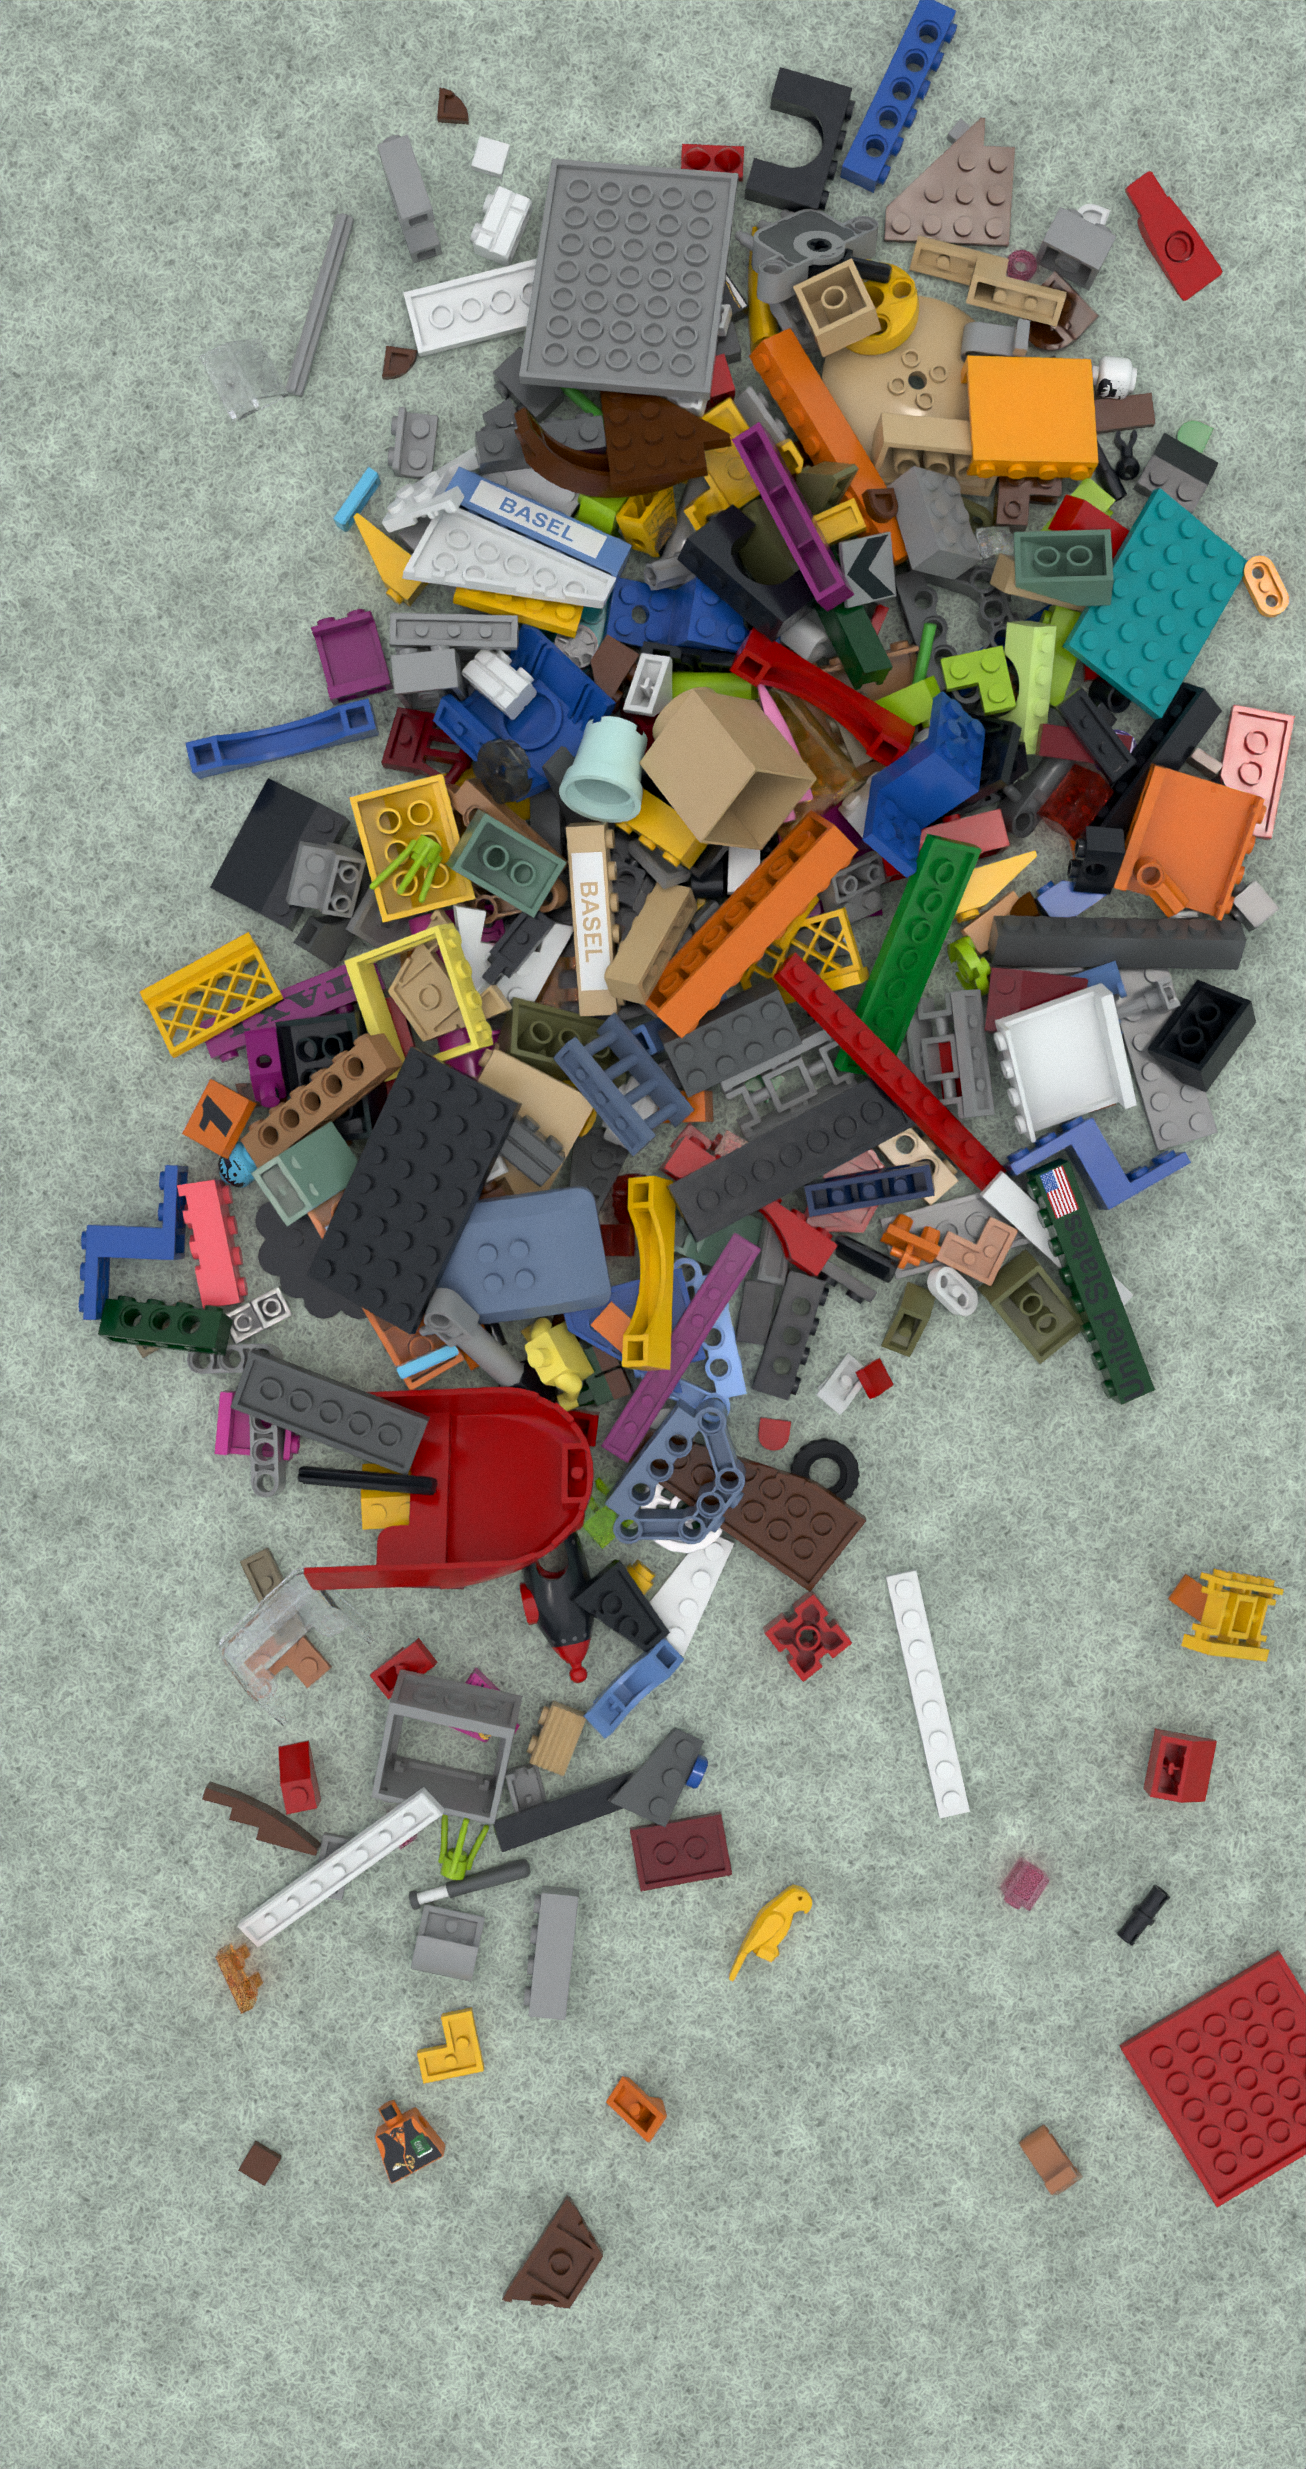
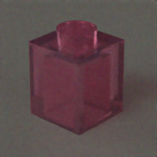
(1024, 1884)

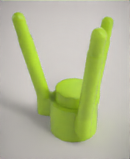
(424, 852)
(455, 1861)

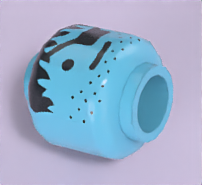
(238, 1167)

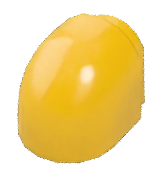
(641, 1575)

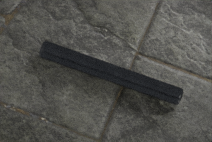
(367, 1480)

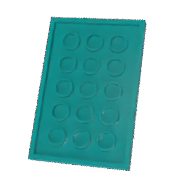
(1164, 604)

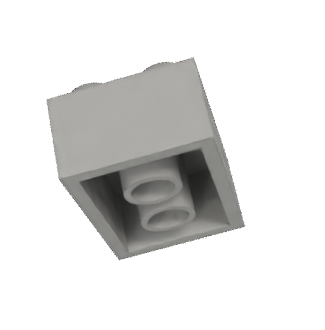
(934, 523)
(428, 676)

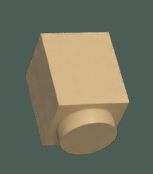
(725, 768)

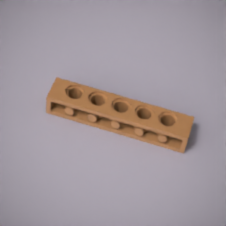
(379, 1063)

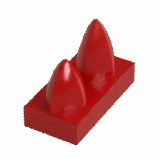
(713, 158)

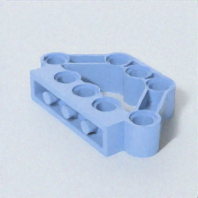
(727, 1384)

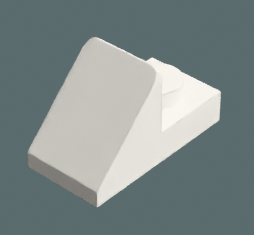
(841, 1384)

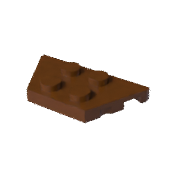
(558, 2261)

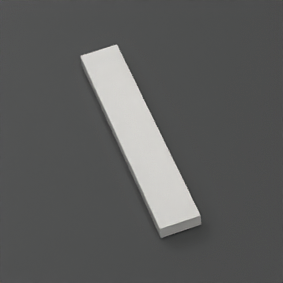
(1022, 1214)

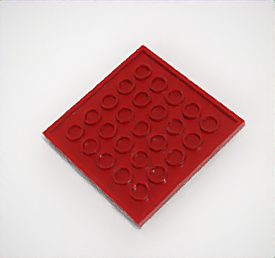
(1232, 2077)

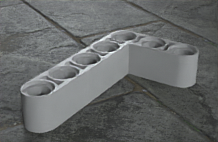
(258, 1433)

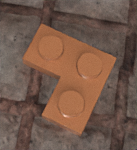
(979, 1259)
(304, 1661)

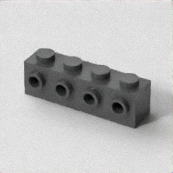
(501, 451)

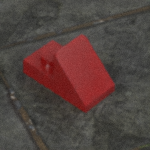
(411, 1658)

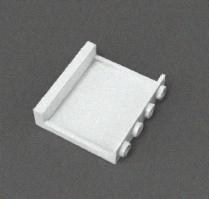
(1064, 1059)

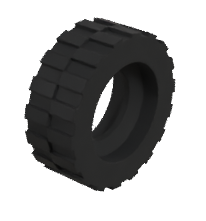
(837, 1452)

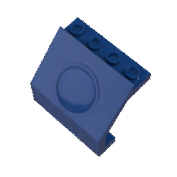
(551, 720)

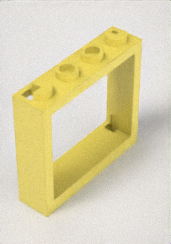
(374, 1006)

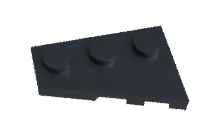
(621, 1606)

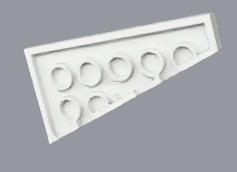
(486, 557)

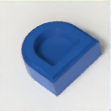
(697, 1772)

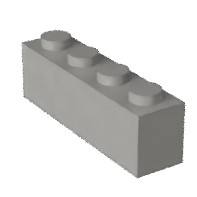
(552, 1953)

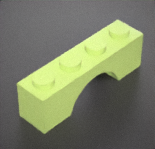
(1031, 650)

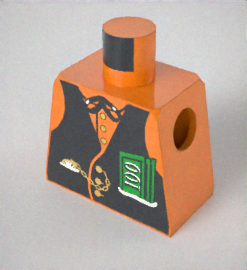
(406, 2141)

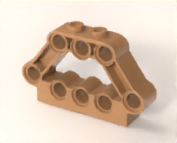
(465, 803)

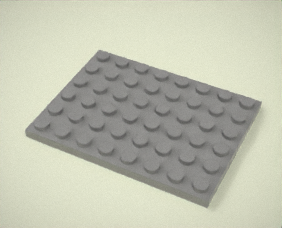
(629, 279)

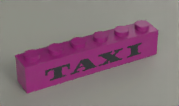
(793, 517)
(310, 998)

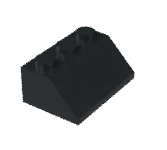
(1203, 1034)

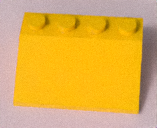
(386, 826)

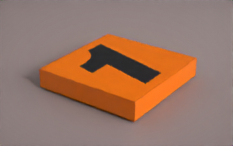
(219, 1118)

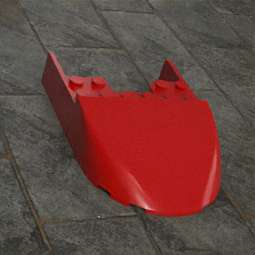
(506, 1494)

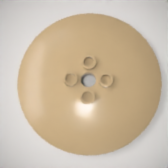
(879, 383)

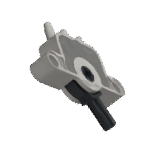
(807, 245)

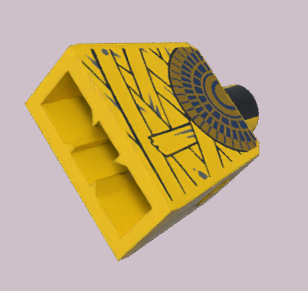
(648, 521)

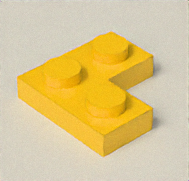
(459, 2055)

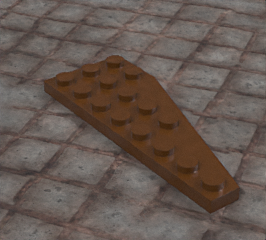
(780, 1516)

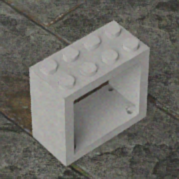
(452, 1705)

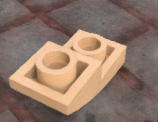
(980, 927)

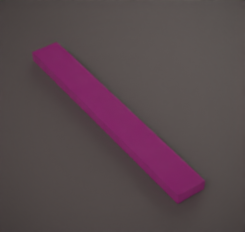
(685, 1343)

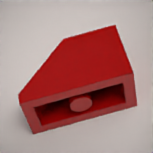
(298, 1777)

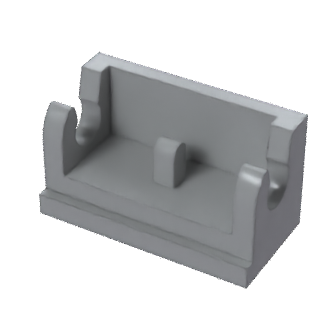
(525, 1786)

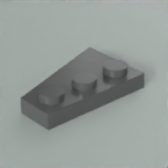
(596, 1164)

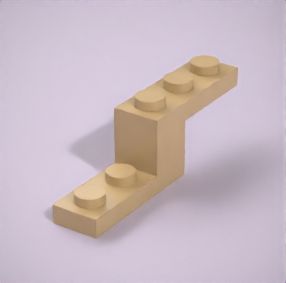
(987, 281)

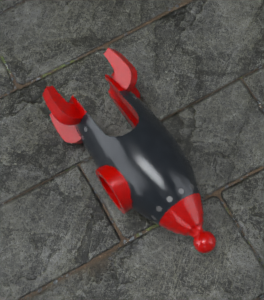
(548, 1605)

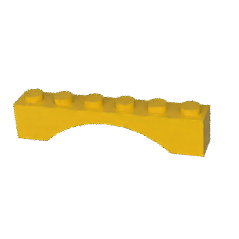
(650, 1329)

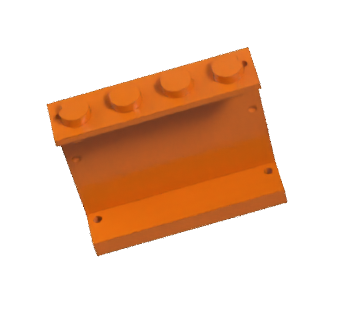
(1196, 836)

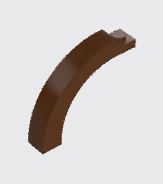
(568, 467)

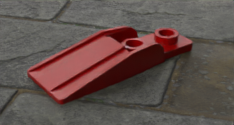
(1172, 238)

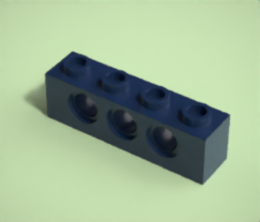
(870, 1188)

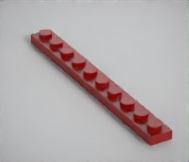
(887, 1071)

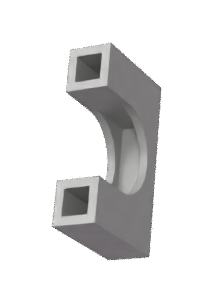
(409, 197)

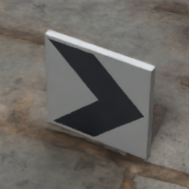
(868, 568)

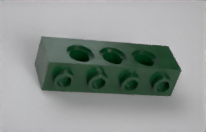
(209, 1338)

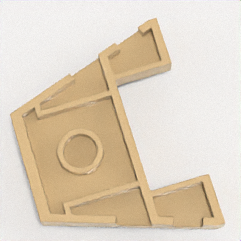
(427, 995)

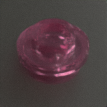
(1024, 257)

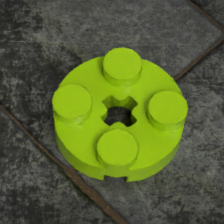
(972, 970)

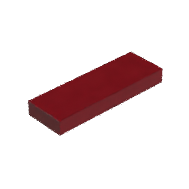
(1061, 743)

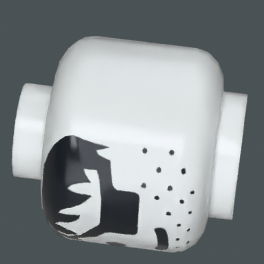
(1114, 377)

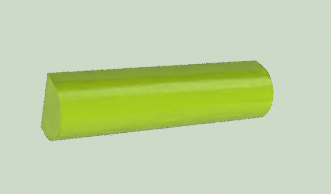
(721, 683)

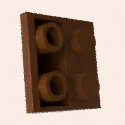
(614, 669)

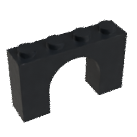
(826, 108)
(766, 607)

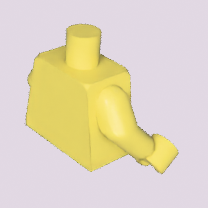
(557, 1359)

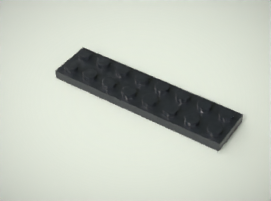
(787, 1158)

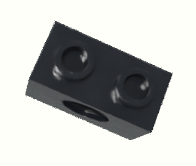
(1097, 860)

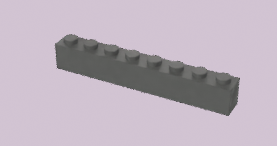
(1127, 941)

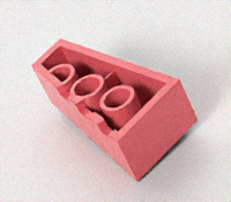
(214, 1242)

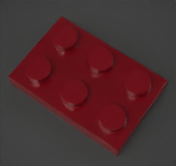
(680, 1852)

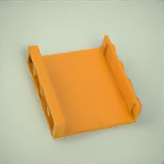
(1031, 417)

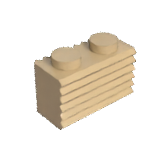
(557, 1737)

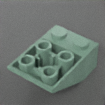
(307, 1173)
(710, 1248)

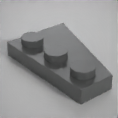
(660, 1779)

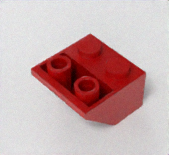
(1179, 1766)

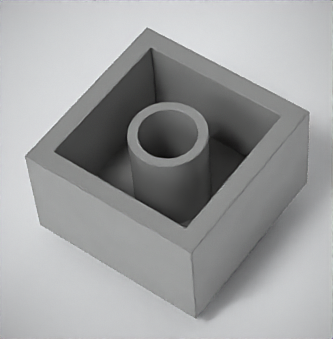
(1075, 247)

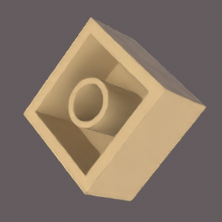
(837, 307)

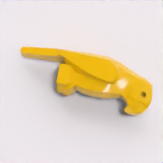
(772, 1926)

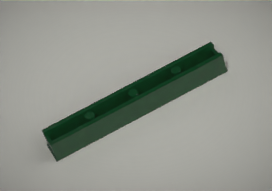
(855, 642)

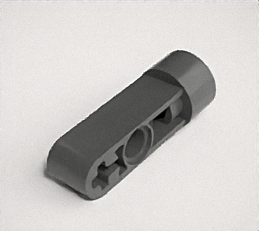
(551, 825)

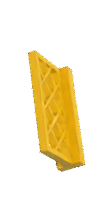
(203, 976)
(836, 979)

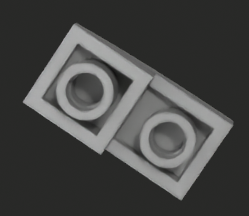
(258, 1315)

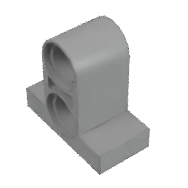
(995, 339)

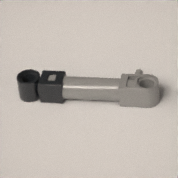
(458, 1325)

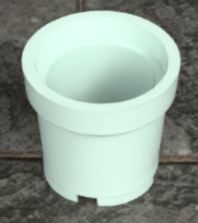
(606, 772)

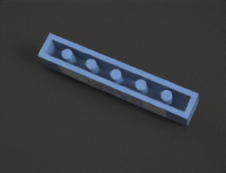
(541, 523)

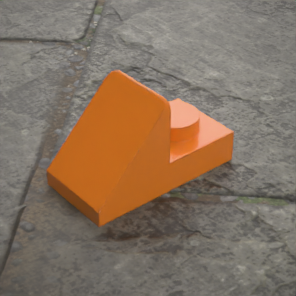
(638, 2109)

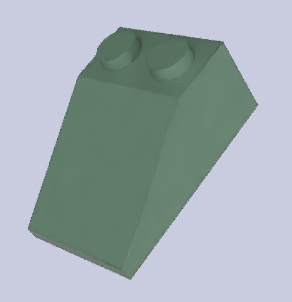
(1065, 565)
(505, 863)

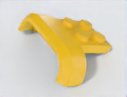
(727, 473)

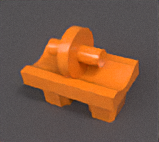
(909, 1246)

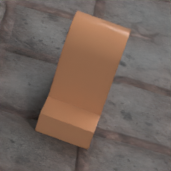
(1050, 2160)

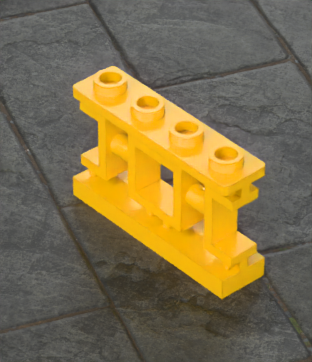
(1233, 1616)

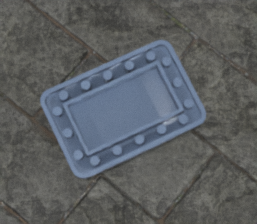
(531, 1256)

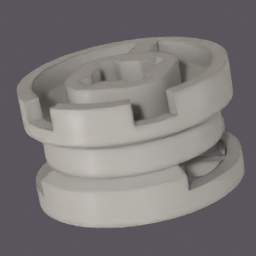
(578, 649)

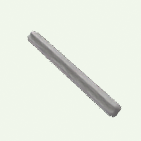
(319, 304)

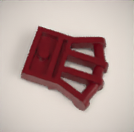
(411, 743)

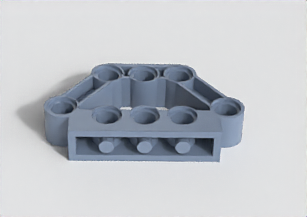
(670, 1523)

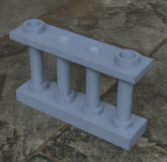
(605, 1096)

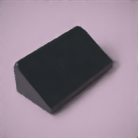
(865, 1258)

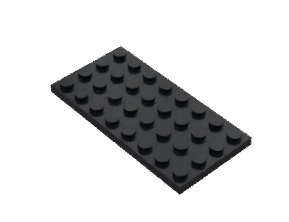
(413, 1189)

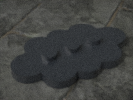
(289, 1254)

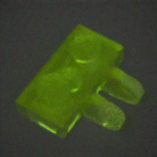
(601, 1523)

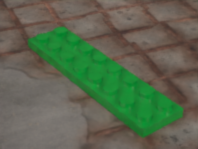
(913, 942)

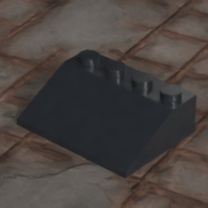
(266, 849)
(310, 1046)

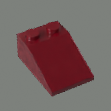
(1021, 989)

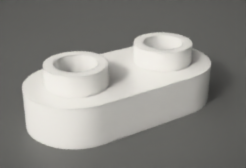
(948, 1286)

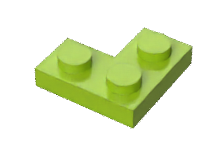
(985, 670)

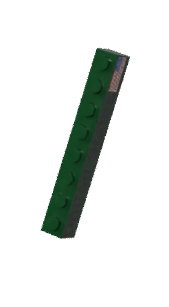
(1089, 1281)

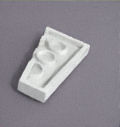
(688, 1590)

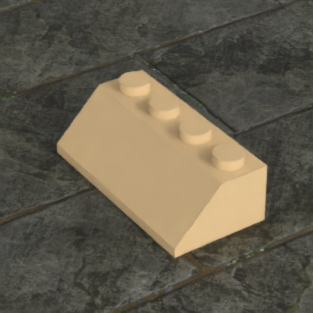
(928, 444)

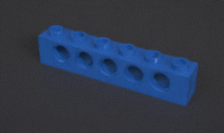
(928, 19)

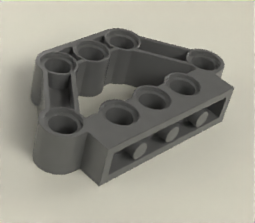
(913, 586)

